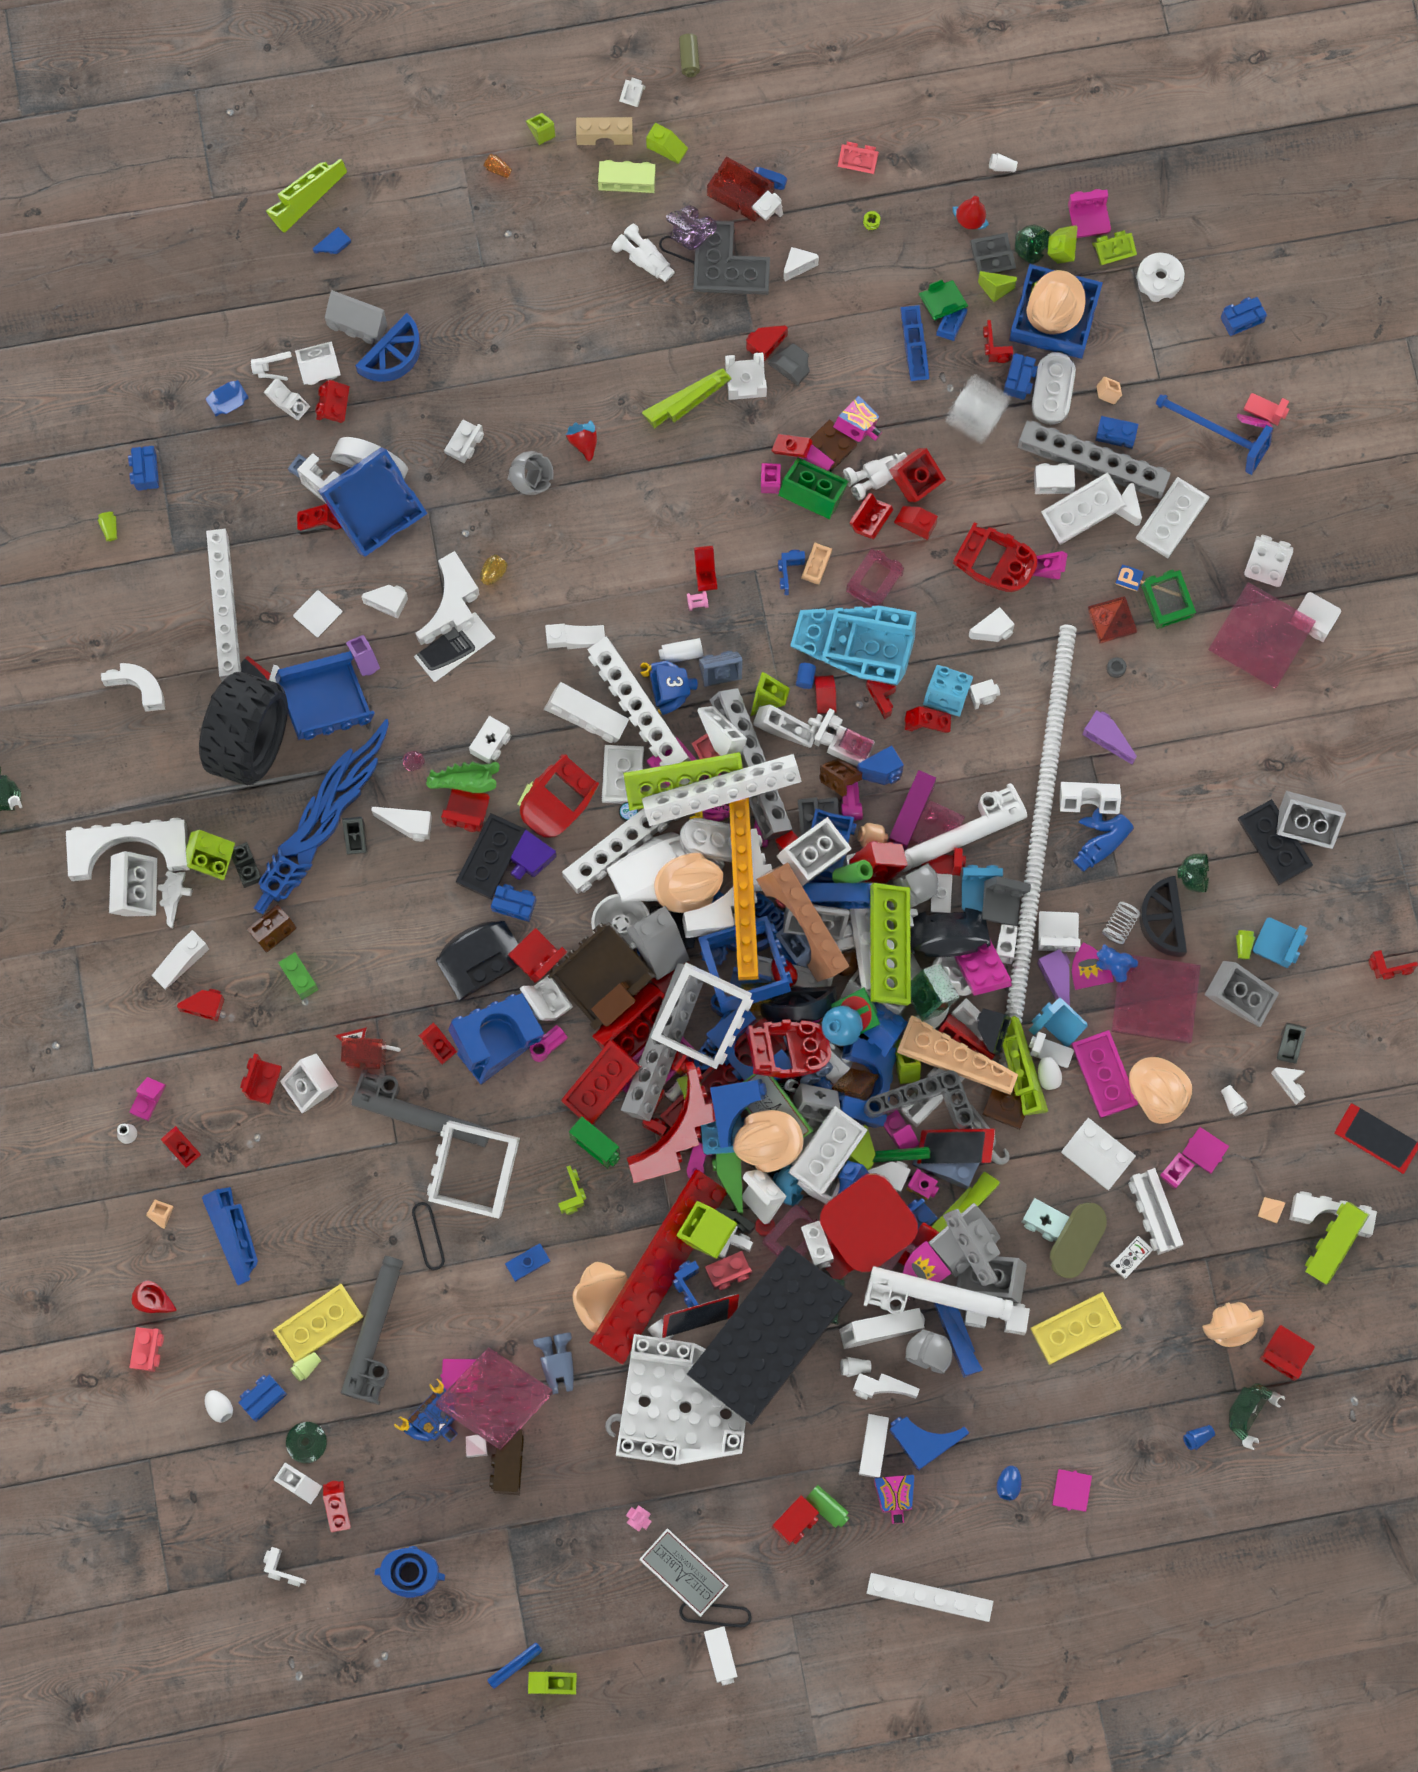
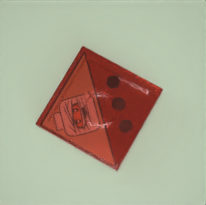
(1112, 619)

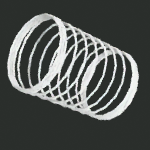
(1115, 933)

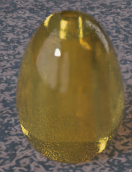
(493, 569)

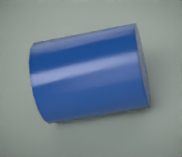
(805, 675)

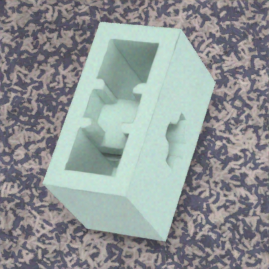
(1039, 1211)

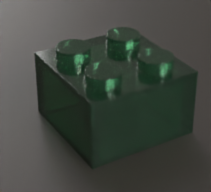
(932, 992)

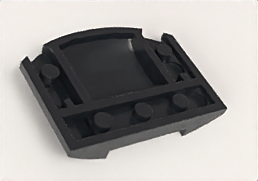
(949, 933)
(477, 957)

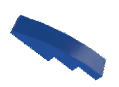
(914, 343)

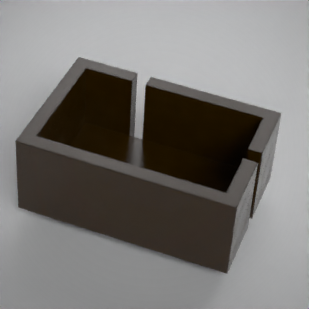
(508, 1466)

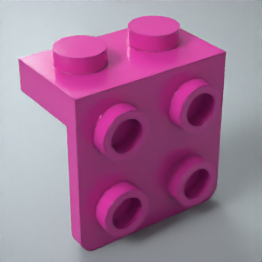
(1089, 213)

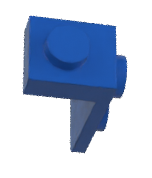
(791, 558)

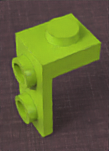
(570, 1206)

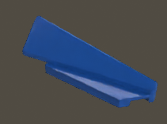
(232, 1232)
(959, 1339)

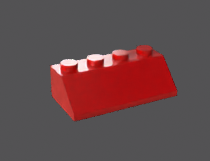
(635, 1024)

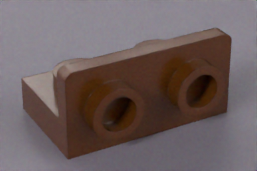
(839, 775)
(272, 928)

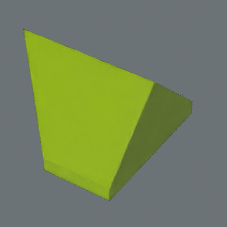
(996, 284)
(769, 693)

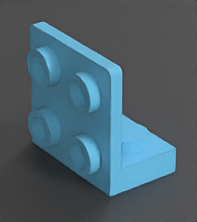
(947, 690)

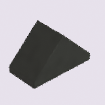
(354, 835)

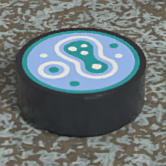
(624, 812)

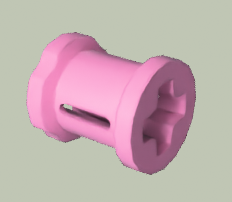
(702, 596)

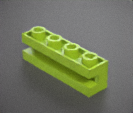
(1337, 1242)

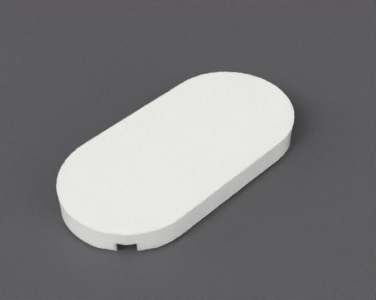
(1053, 388)
(708, 838)

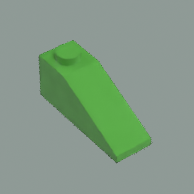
(729, 1174)

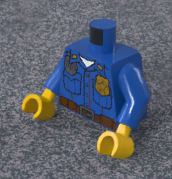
(428, 1420)

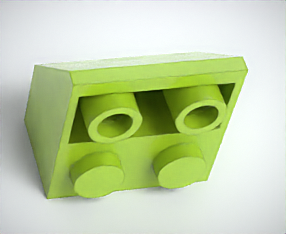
(209, 854)
(706, 1230)

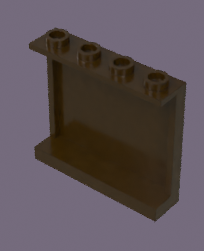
(598, 968)

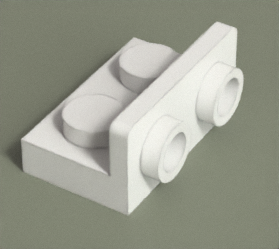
(464, 440)

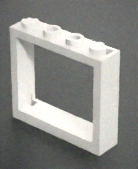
(737, 1022)
(438, 1170)

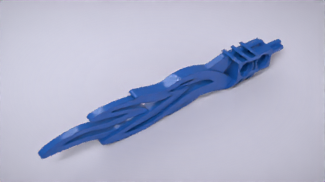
(331, 810)

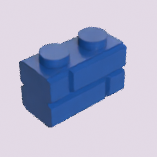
(1243, 316)
(1019, 376)
(1116, 432)
(145, 468)
(513, 903)
(262, 1397)

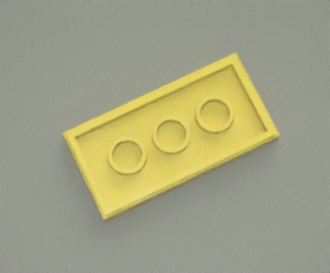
(318, 1323)
(1076, 1328)

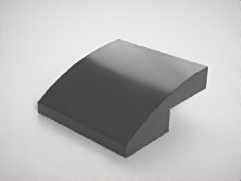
(993, 253)
(807, 810)

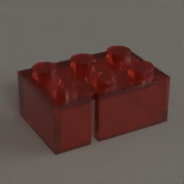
(738, 187)

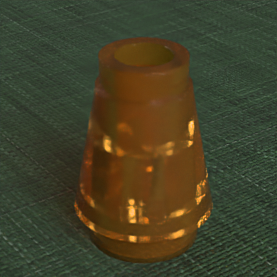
(497, 166)

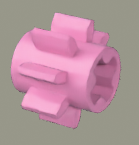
(638, 1518)

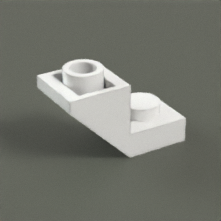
(286, 400)

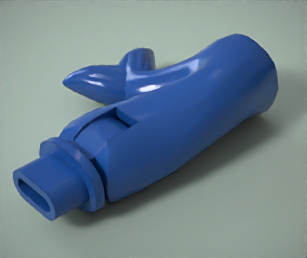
(1103, 845)

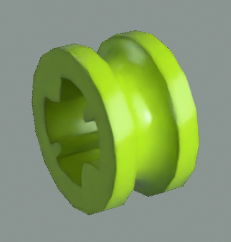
(871, 226)

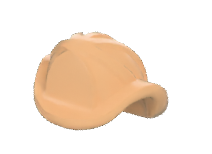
(1056, 303)
(687, 883)
(1160, 1089)
(769, 1140)
(596, 1293)
(1233, 1324)

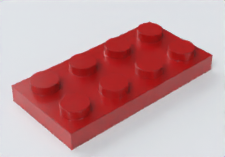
(601, 1082)

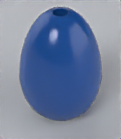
(1009, 1483)

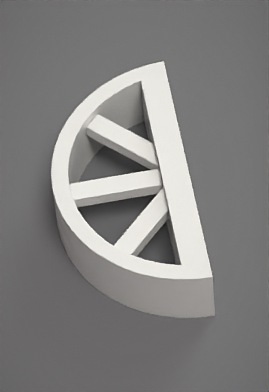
(353, 450)

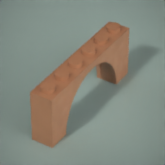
(825, 954)

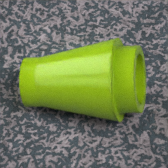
(108, 525)
(1245, 942)

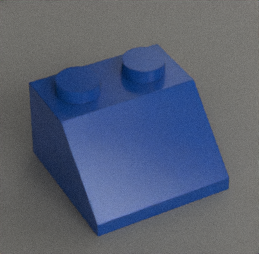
(882, 767)

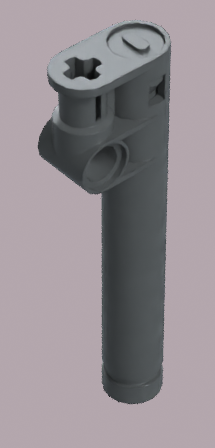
(373, 1096)
(360, 1377)

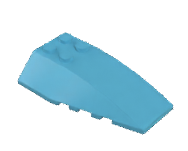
(860, 640)

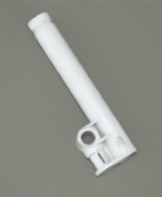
(1005, 811)
(891, 1285)

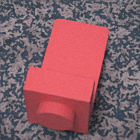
(1266, 409)

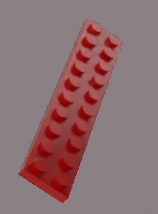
(654, 1272)

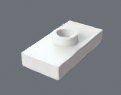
(942, 901)

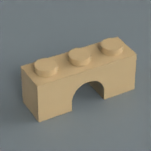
(615, 128)

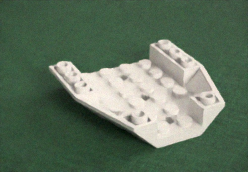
(661, 1430)

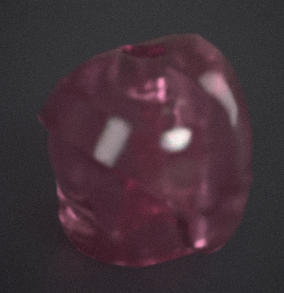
(413, 760)

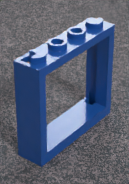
(728, 936)

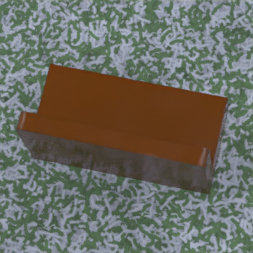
(613, 1004)

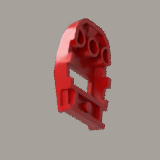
(1014, 567)
(544, 811)
(806, 1046)

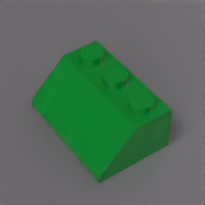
(813, 488)

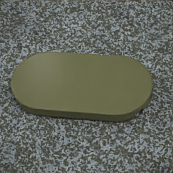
(1078, 1240)

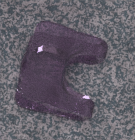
(689, 229)

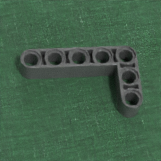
(923, 1094)

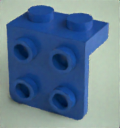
(685, 1272)

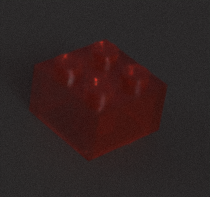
(363, 1052)

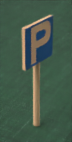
(1129, 578)

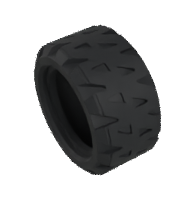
(243, 728)

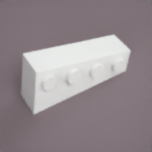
(586, 713)

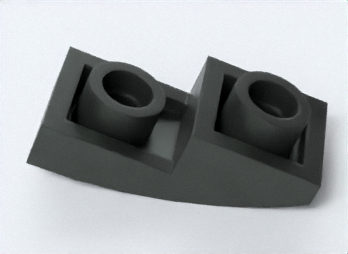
(245, 865)
(743, 1224)

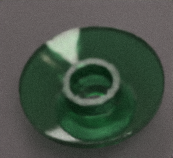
(310, 1452)

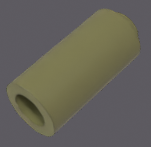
(689, 55)

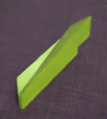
(304, 193)
(686, 399)
(1021, 1062)
(978, 1194)

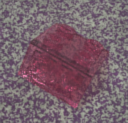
(935, 822)

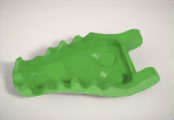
(468, 777)

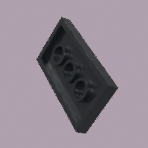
(1280, 854)
(490, 856)

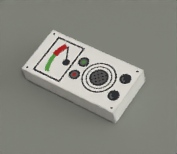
(1131, 1257)

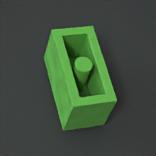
(298, 976)

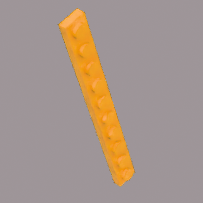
(743, 890)

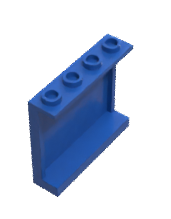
(324, 696)

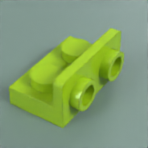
(1115, 248)

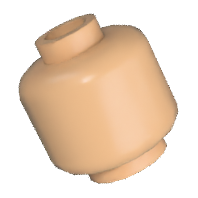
(872, 832)

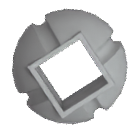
(538, 476)
(922, 884)
(929, 1350)

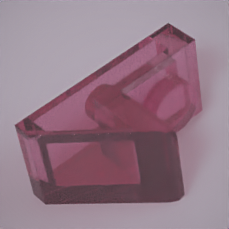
(856, 743)

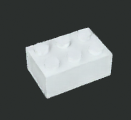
(814, 851)

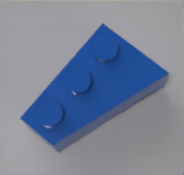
(888, 1031)

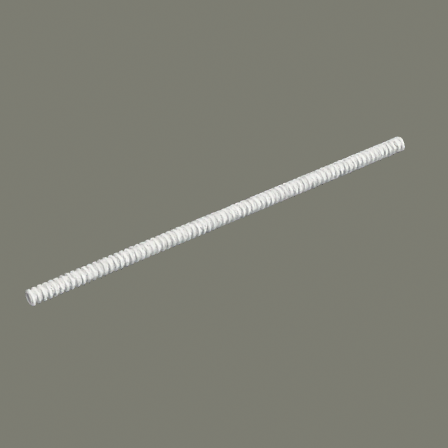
(1040, 824)

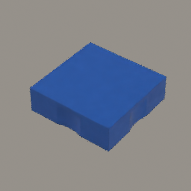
(1070, 342)
(372, 501)

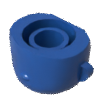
(394, 1562)

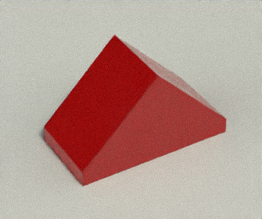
(825, 693)

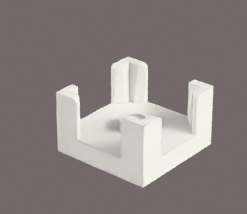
(747, 377)
(311, 478)

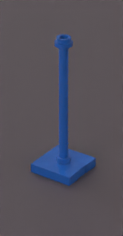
(1256, 449)

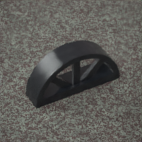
(1175, 915)
(800, 1004)

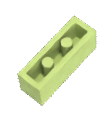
(626, 176)

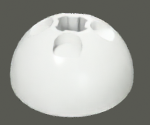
(619, 913)

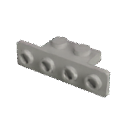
(975, 1244)

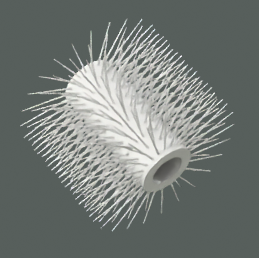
(974, 406)

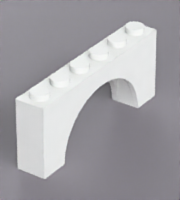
(87, 845)

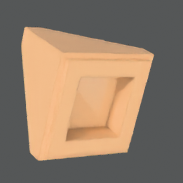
(1271, 1209)
(160, 1213)

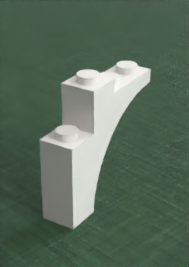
(452, 611)

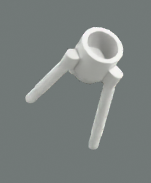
(261, 365)

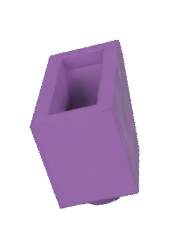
(363, 655)

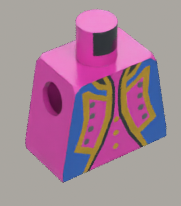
(858, 421)
(895, 1495)

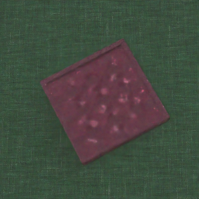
(1262, 635)
(1157, 1000)
(494, 1398)

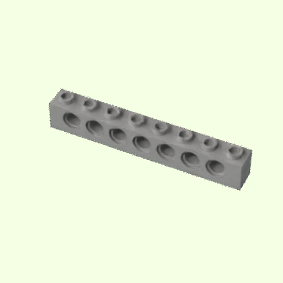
(1097, 468)
(767, 807)
(657, 1057)

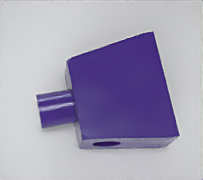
(531, 856)

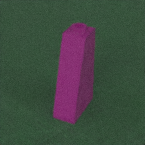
(912, 809)

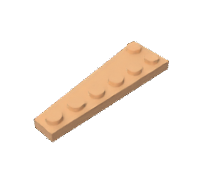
(939, 1050)

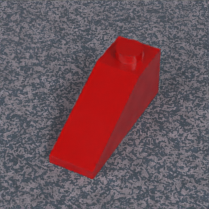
(961, 1033)

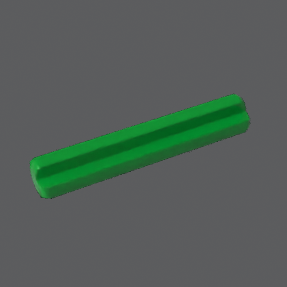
(902, 1154)

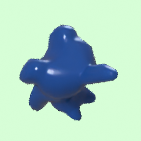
(1116, 962)

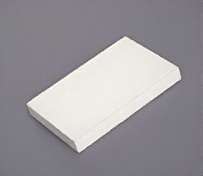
(617, 761)

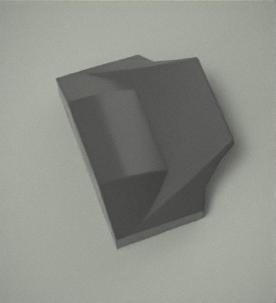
(791, 363)

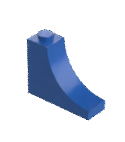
(730, 1102)
(922, 1445)

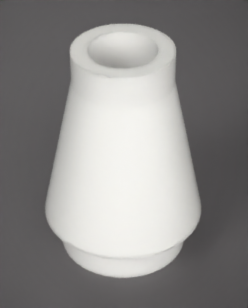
(1002, 163)
(1235, 1103)
(129, 1136)
(854, 1366)

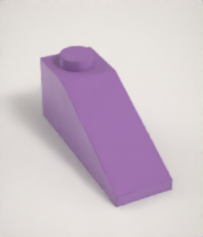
(1107, 734)
(1056, 973)

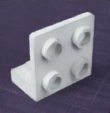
(1058, 931)

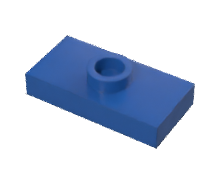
(951, 324)
(527, 1262)

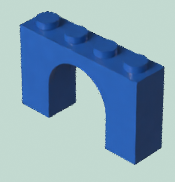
(512, 1011)
(871, 1057)
(740, 1070)

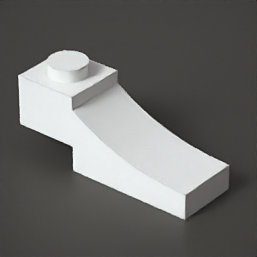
(573, 636)
(867, 1387)

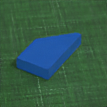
(333, 242)

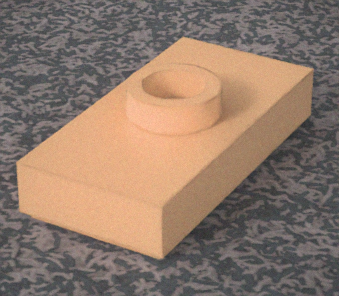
(816, 563)

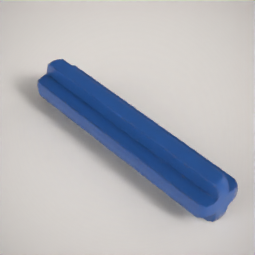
(513, 1666)

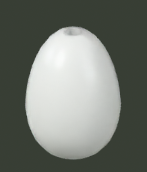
(1049, 1073)
(218, 1406)

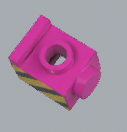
(915, 1185)

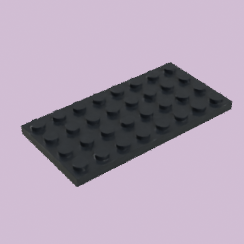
(769, 1334)

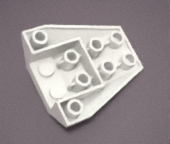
(637, 871)

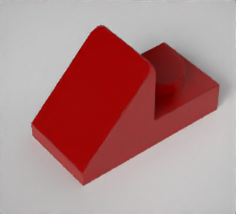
(879, 692)
(437, 1043)
(180, 1146)

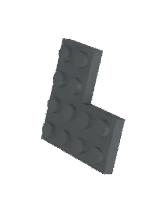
(721, 272)

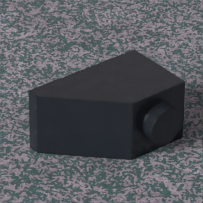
(993, 1029)

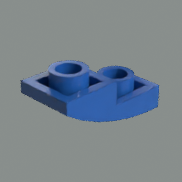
(766, 907)

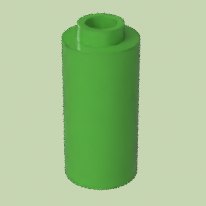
(853, 872)
(828, 1507)

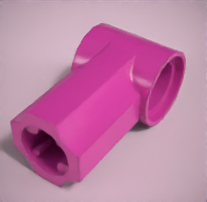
(851, 803)
(549, 1043)

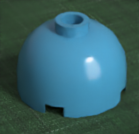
(842, 1025)
(788, 1186)

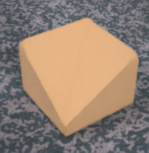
(1109, 390)

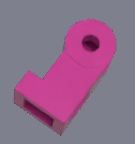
(697, 1160)

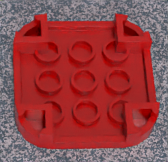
(868, 1222)

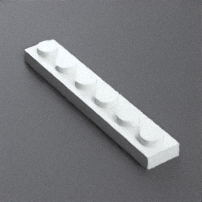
(929, 1597)

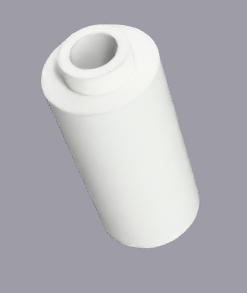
(681, 651)

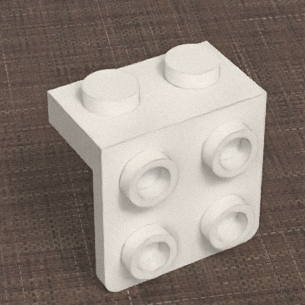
(1269, 560)
(1322, 612)
(546, 999)
(762, 1195)

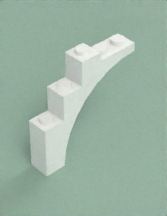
(721, 913)

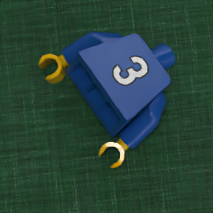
(669, 685)

